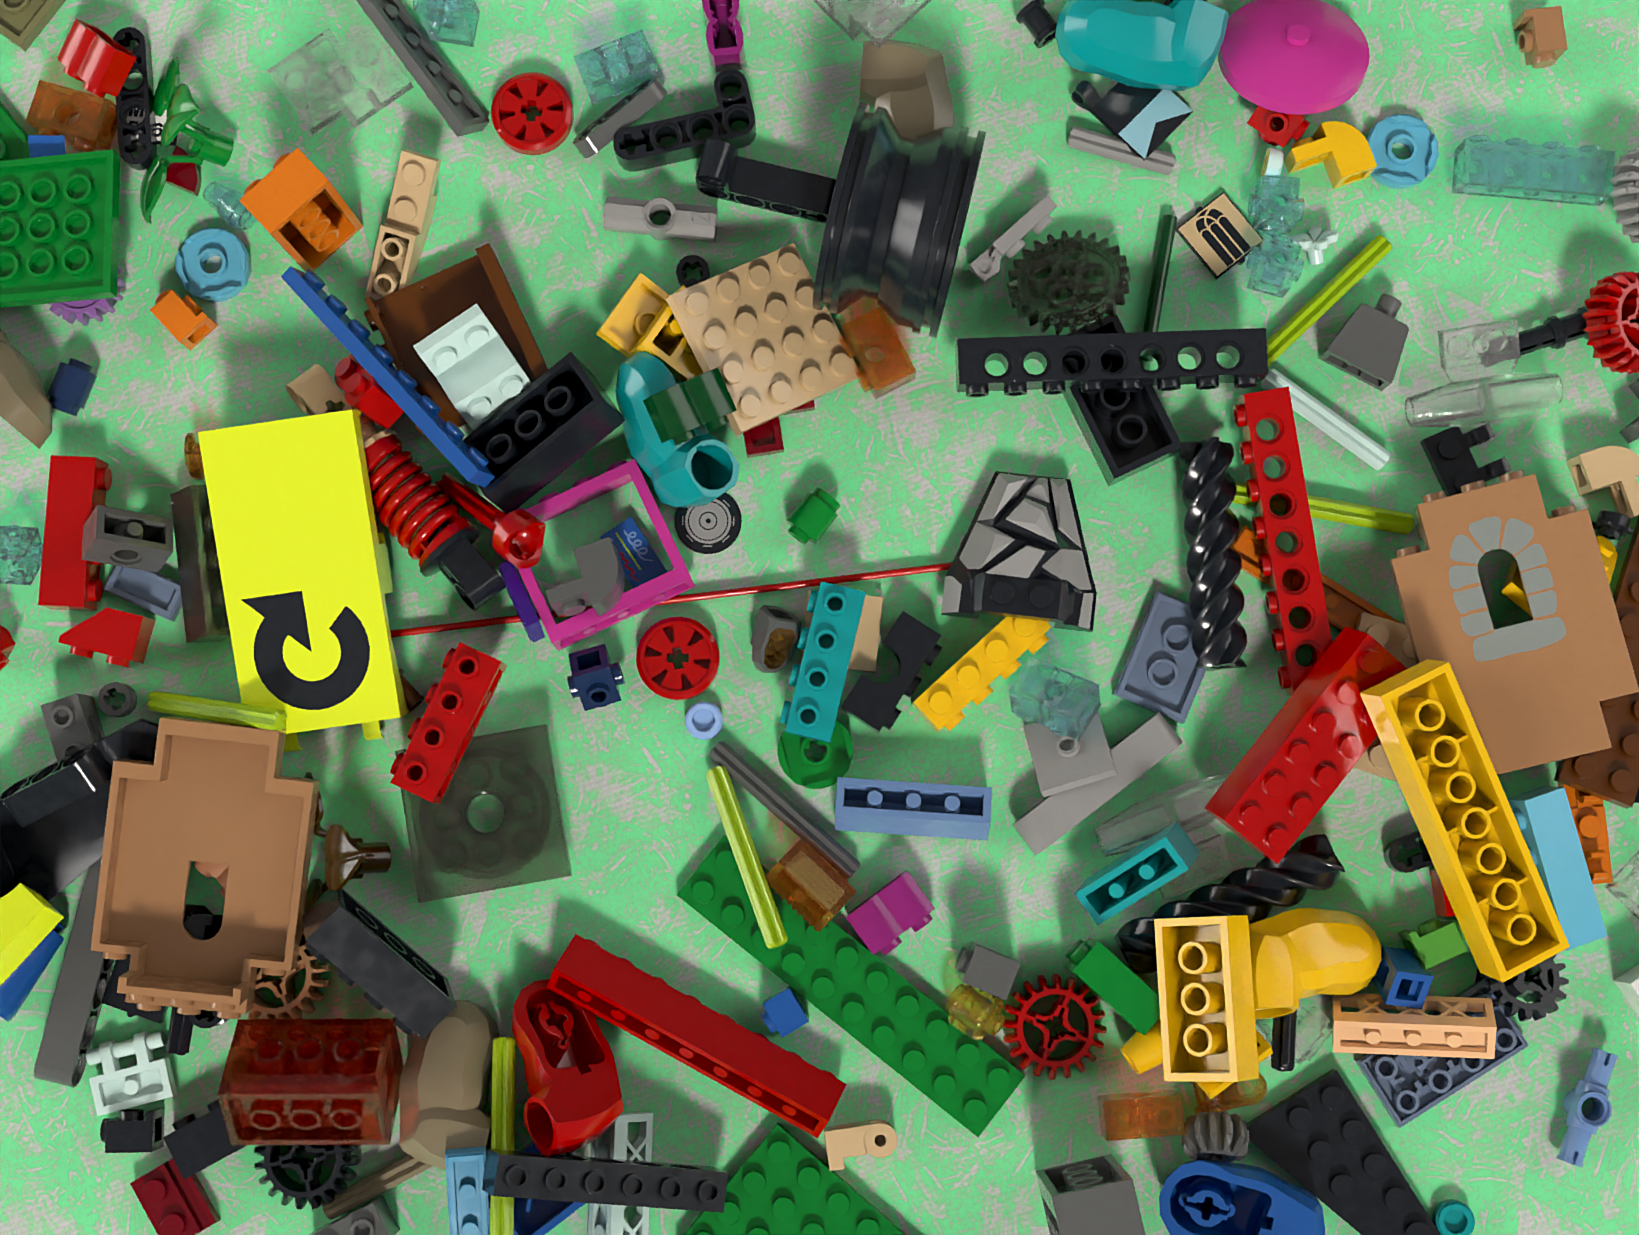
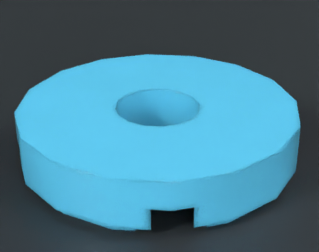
(1421, 145)
(224, 283)

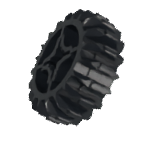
(308, 1172)

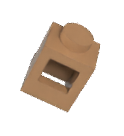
(1541, 35)

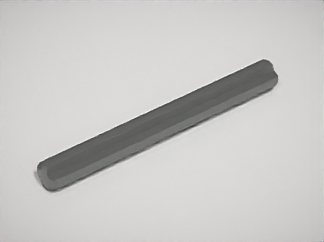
(784, 809)

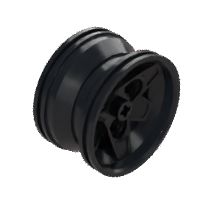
(897, 219)

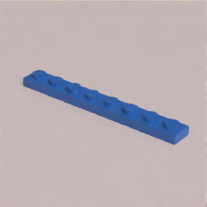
(396, 383)

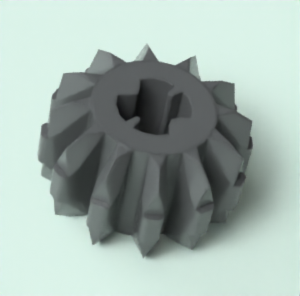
(1215, 1137)

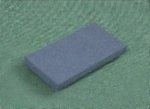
(1417, 1083)

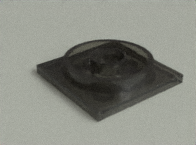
(526, 848)

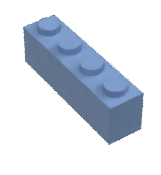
(913, 808)

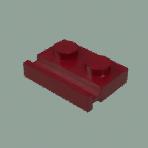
(174, 1203)

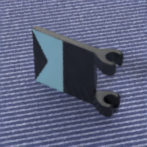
(1134, 115)

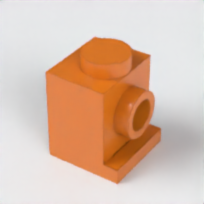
(183, 318)

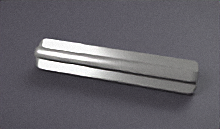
(1117, 150)

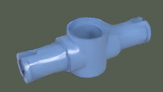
(1579, 1126)

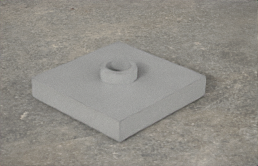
(1067, 762)

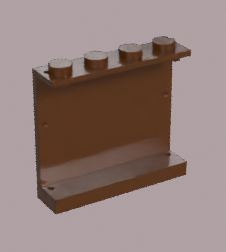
(434, 301)

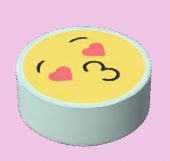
(1272, 162)

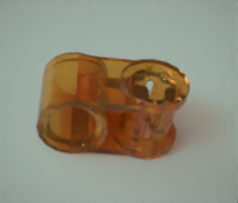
(1229, 1097)

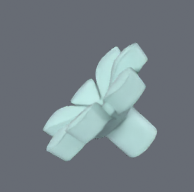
(1315, 243)

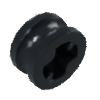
(692, 262)

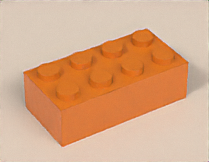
(301, 210)

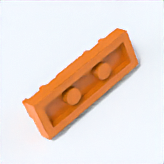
(1592, 831)

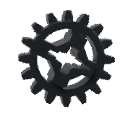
(1539, 987)

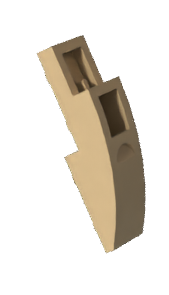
(406, 225)

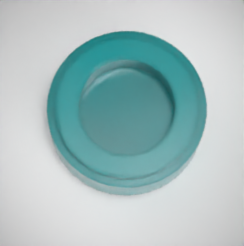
(1453, 1218)

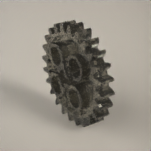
(1068, 282)

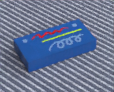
(635, 553)

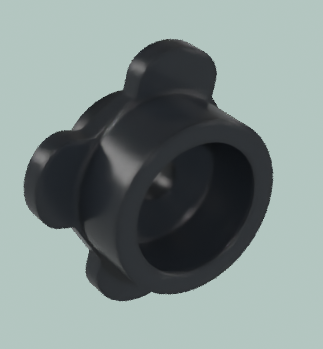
(1612, 525)

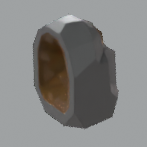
(774, 638)

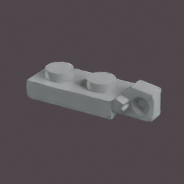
(1011, 242)

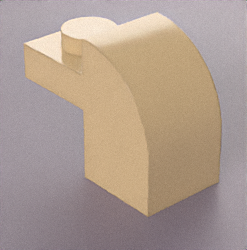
(1611, 468)

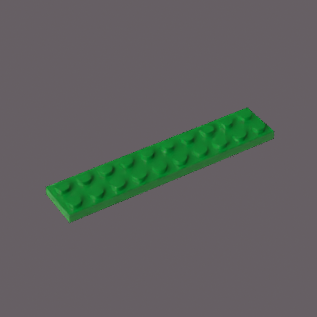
(860, 996)

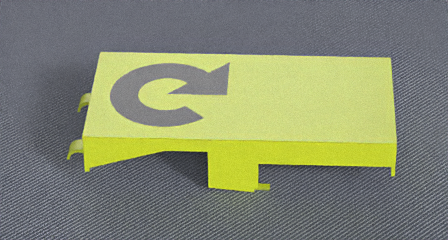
(304, 572)

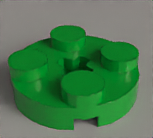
(813, 774)

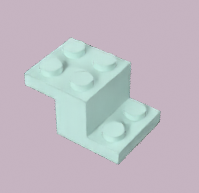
(473, 366)

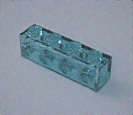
(1533, 171)

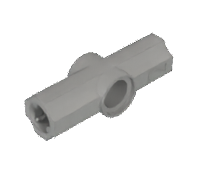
(636, 217)

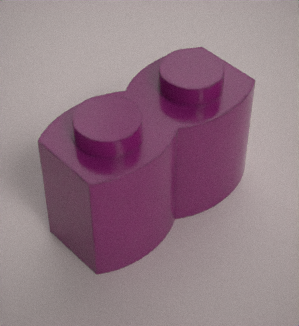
(724, 34)
(890, 913)

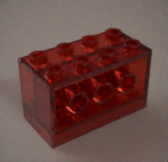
(312, 1082)

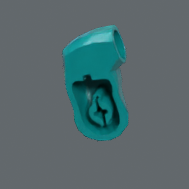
(1142, 40)
(680, 474)

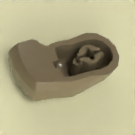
(909, 84)
(22, 395)
(447, 1086)

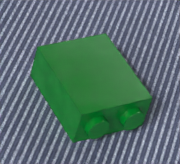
(1114, 984)

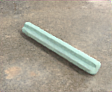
(1329, 421)

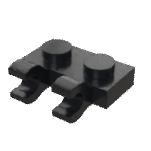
(1453, 460)

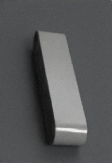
(1066, 809)

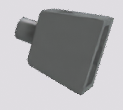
(1369, 343)

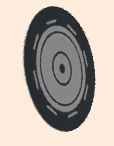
(709, 527)

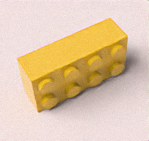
(1206, 999)

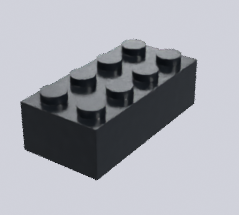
(1121, 428)
(543, 432)
(377, 962)

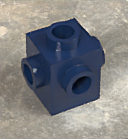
(594, 677)

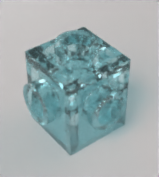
(1276, 204)
(1274, 265)
(19, 554)

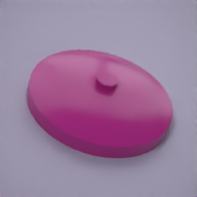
(1293, 55)

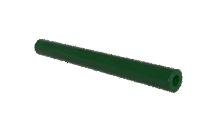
(1159, 277)

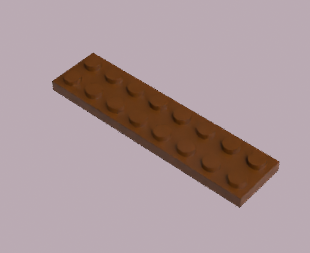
(1614, 771)

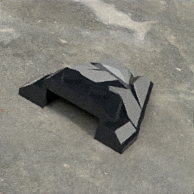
(1024, 556)

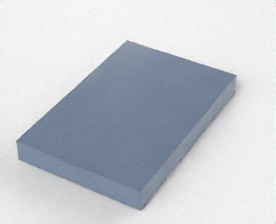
(1162, 661)

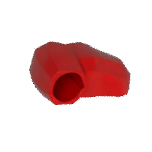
(565, 1070)

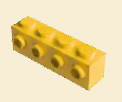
(979, 667)

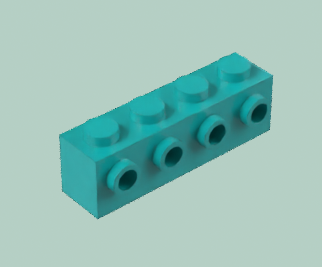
(824, 663)

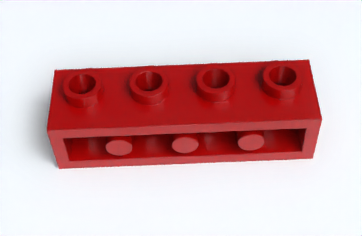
(448, 723)

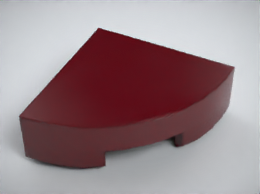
(183, 175)

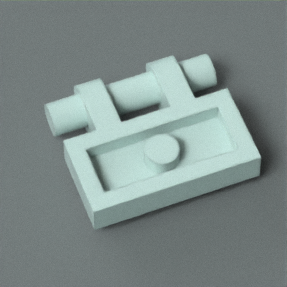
(133, 1085)

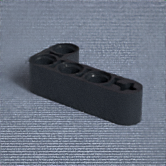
(685, 126)
(762, 184)

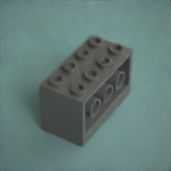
(1090, 1198)

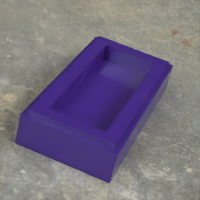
(521, 602)

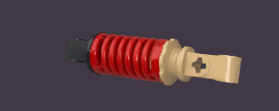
(408, 499)

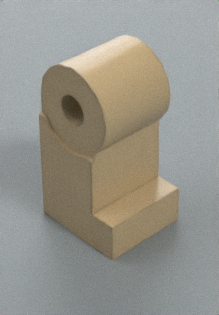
(858, 1139)

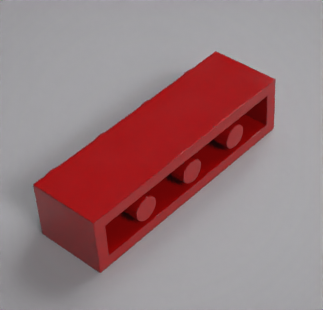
(73, 493)

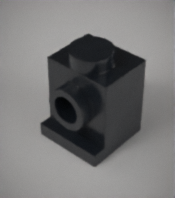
(133, 1131)

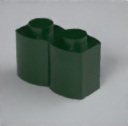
(690, 406)

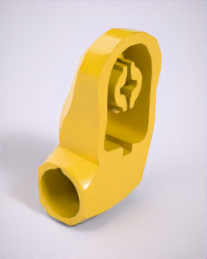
(1309, 955)

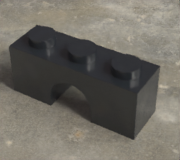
(913, 646)

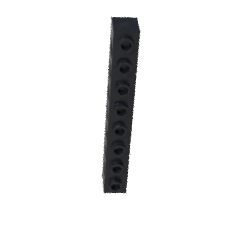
(1245, 347)

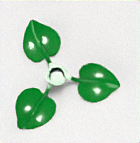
(203, 143)

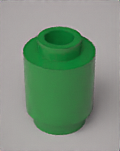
(813, 516)

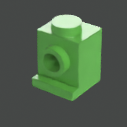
(1434, 941)

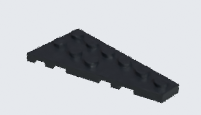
(1339, 1158)

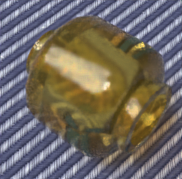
(975, 1012)

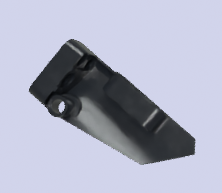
(59, 814)

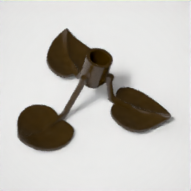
(345, 857)

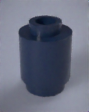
(71, 386)

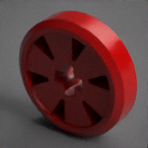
(518, 96)
(662, 675)

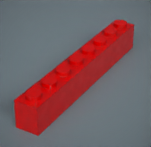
(696, 1035)

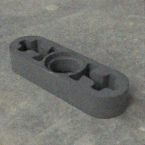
(620, 117)

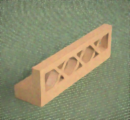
(1412, 1029)

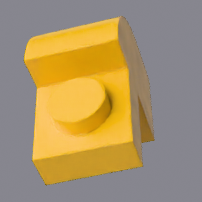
(1339, 148)

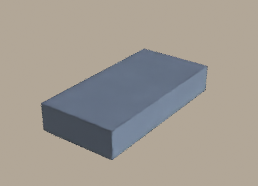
(146, 590)

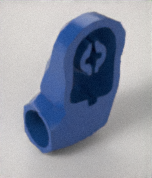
(1236, 1200)

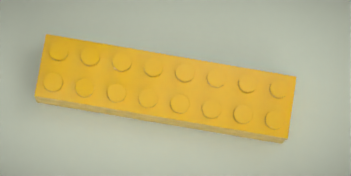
(1465, 819)

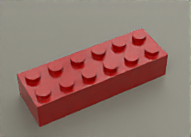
(1305, 748)

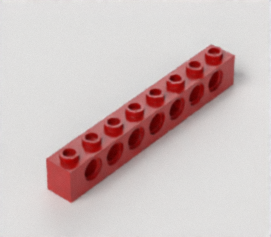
(1277, 409)

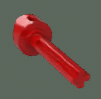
(516, 534)

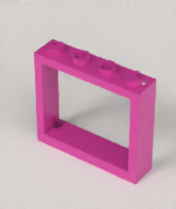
(631, 601)

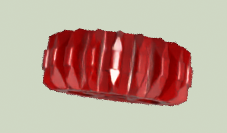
(1614, 321)
(1060, 1009)

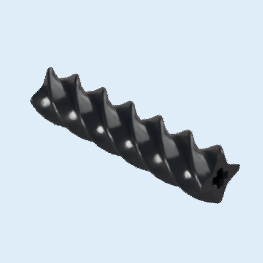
(1212, 559)
(1243, 892)

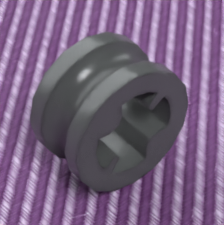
(127, 707)

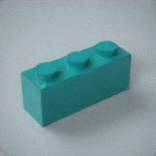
(1137, 873)

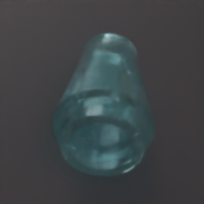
(227, 205)

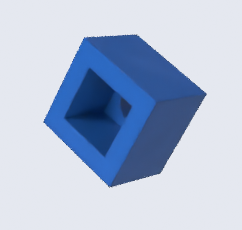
(784, 1012)

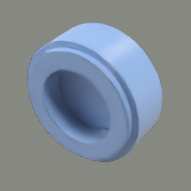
(704, 720)

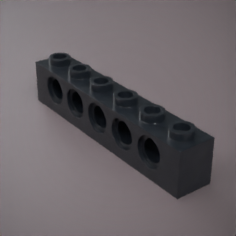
(604, 1181)

